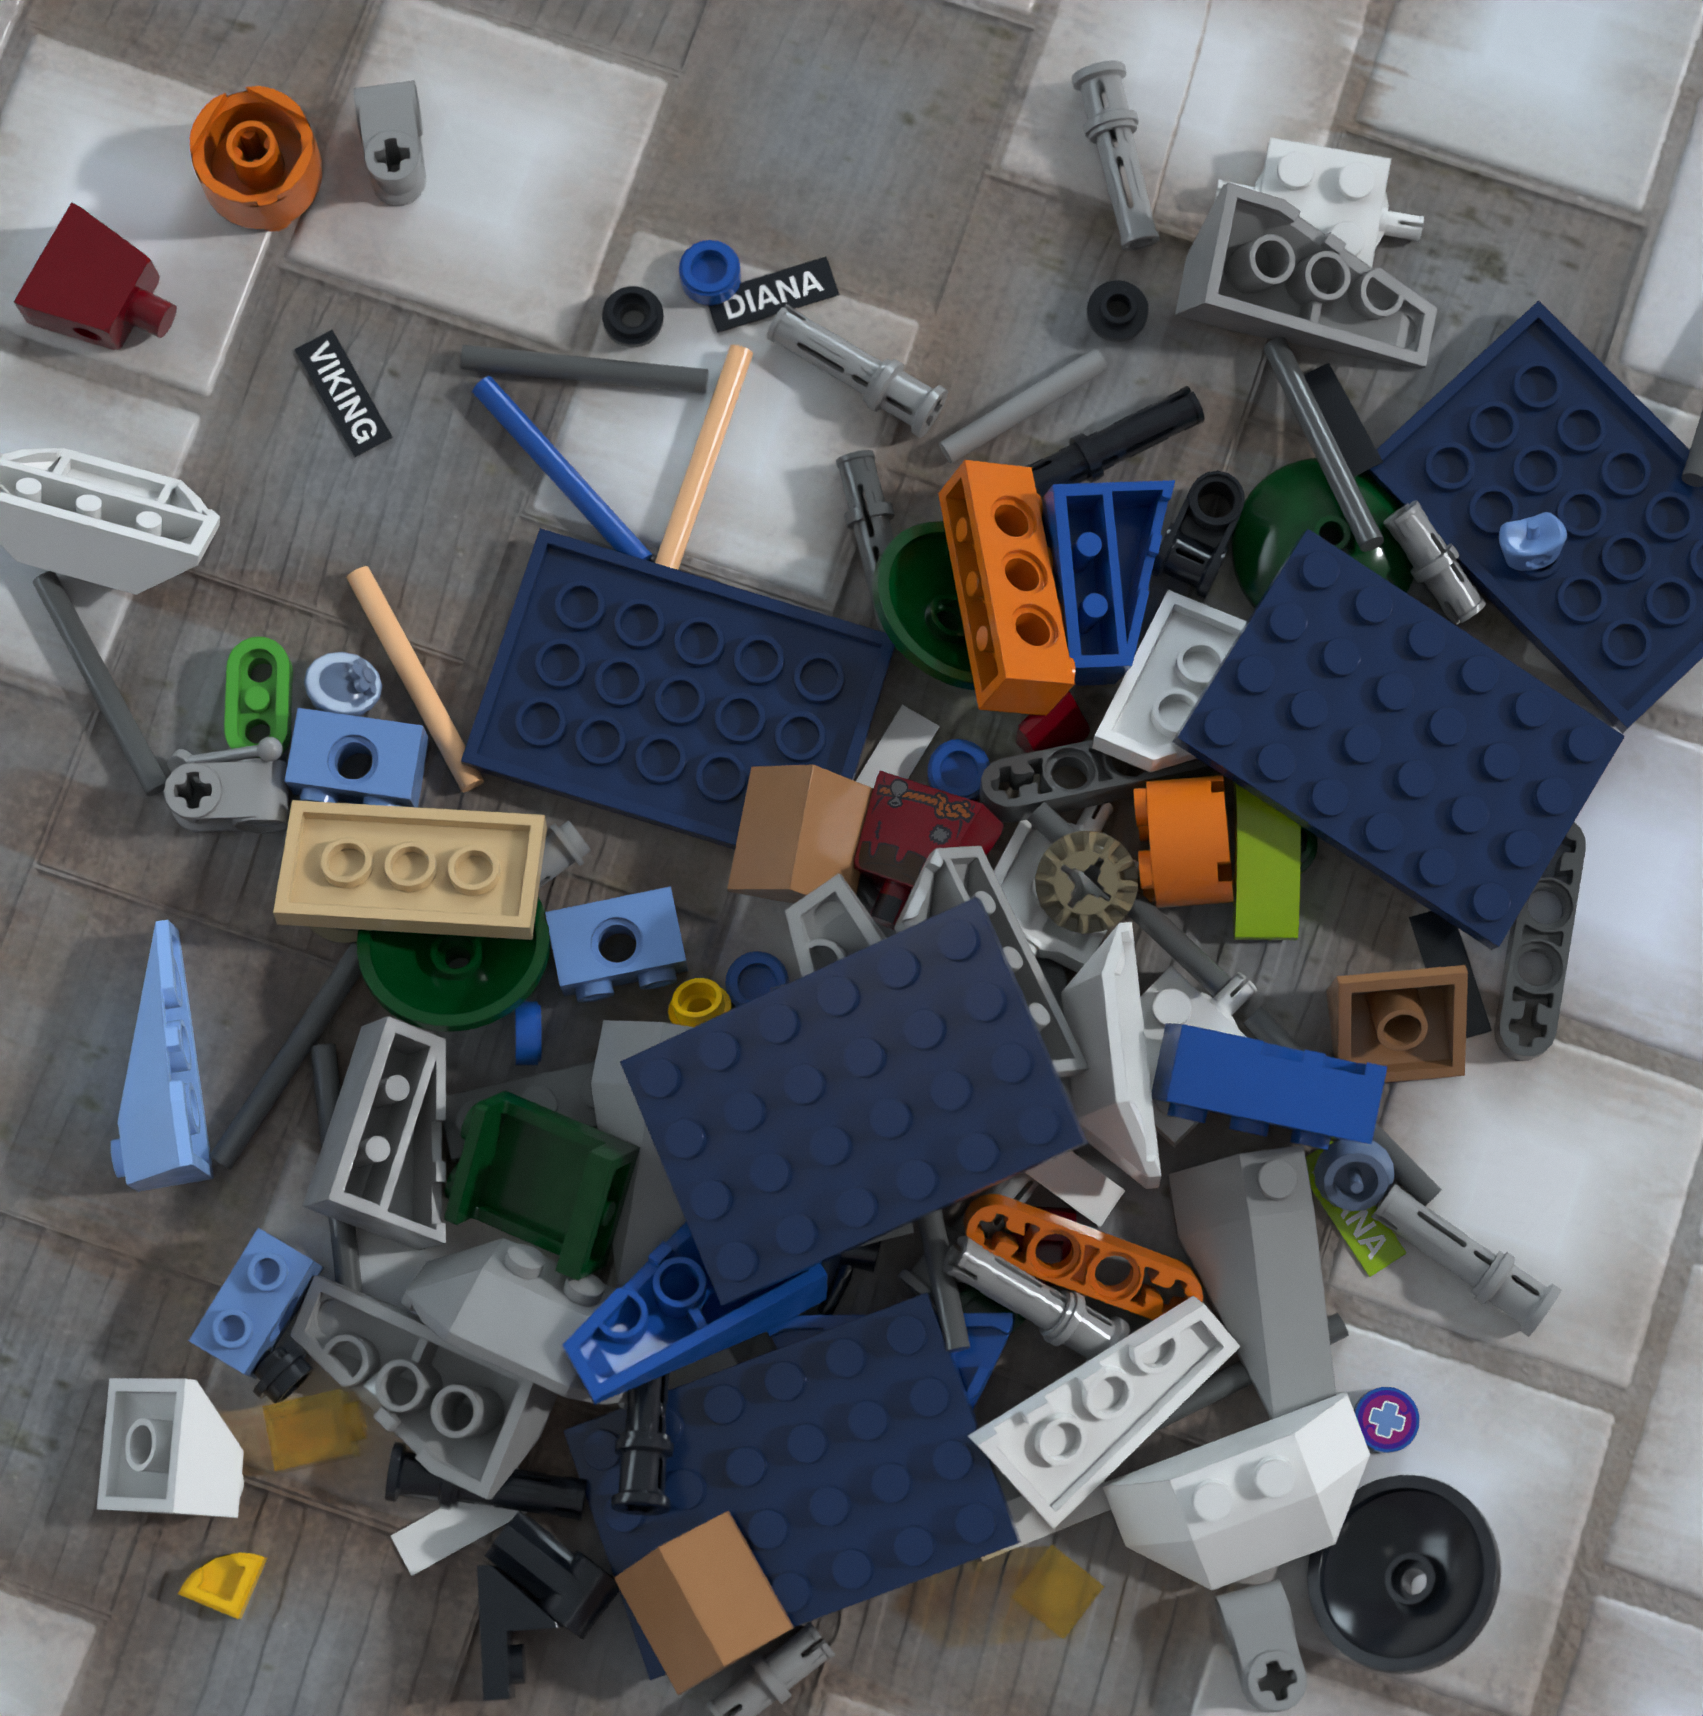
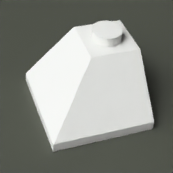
(167, 1451)

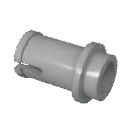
(561, 851)

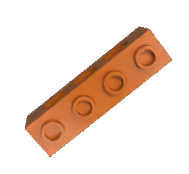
(1006, 588)

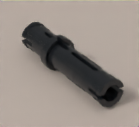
(1093, 454)

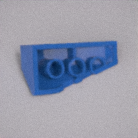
(675, 1318)

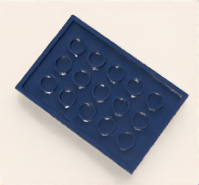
(1556, 432)
(667, 689)
(1399, 739)
(852, 1101)
(831, 1459)

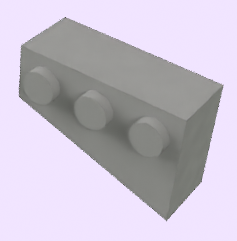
(384, 1138)

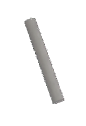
(1023, 405)

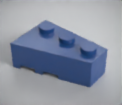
(1102, 568)
(1267, 1086)

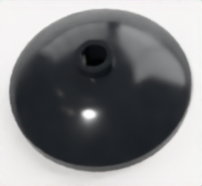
(1388, 1538)

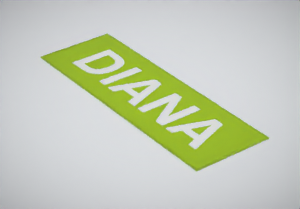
(1368, 1239)

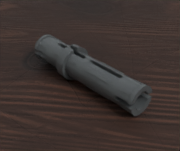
(860, 476)

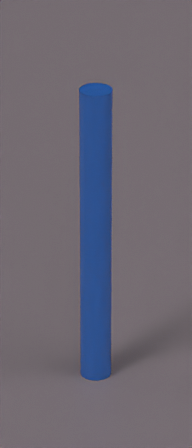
(559, 469)

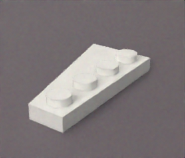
(1093, 1418)

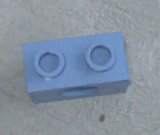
(327, 739)
(582, 929)
(256, 1303)

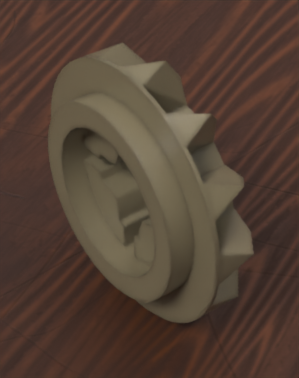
(1117, 877)

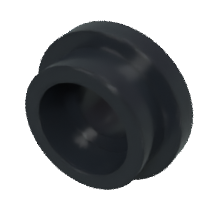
(632, 299)
(1117, 328)
(282, 1373)

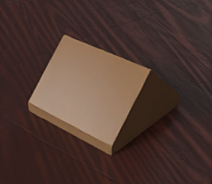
(797, 832)
(1402, 1021)
(703, 1602)

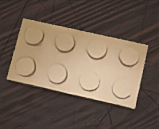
(411, 870)

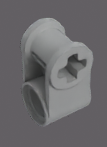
(392, 135)
(239, 797)
(1260, 1632)

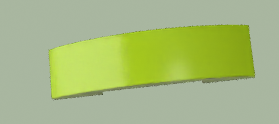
(1265, 871)

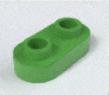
(254, 702)

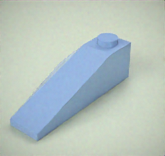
(162, 1099)

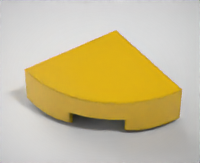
(225, 1582)

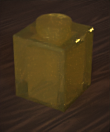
(314, 1430)
(1056, 1592)

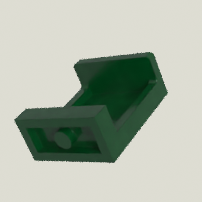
(541, 1180)

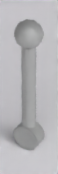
(268, 749)

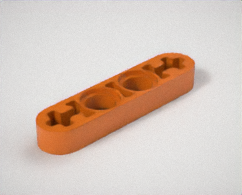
(1087, 1251)

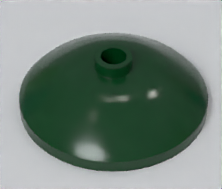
(1300, 500)
(920, 603)
(416, 985)

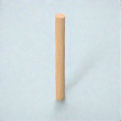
(704, 457)
(413, 676)

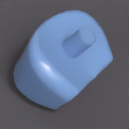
(1532, 541)

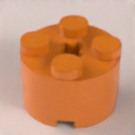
(246, 127)
(1187, 842)

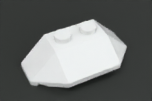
(100, 519)
(1115, 1092)
(1246, 1496)

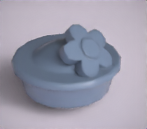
(342, 684)
(1354, 1174)

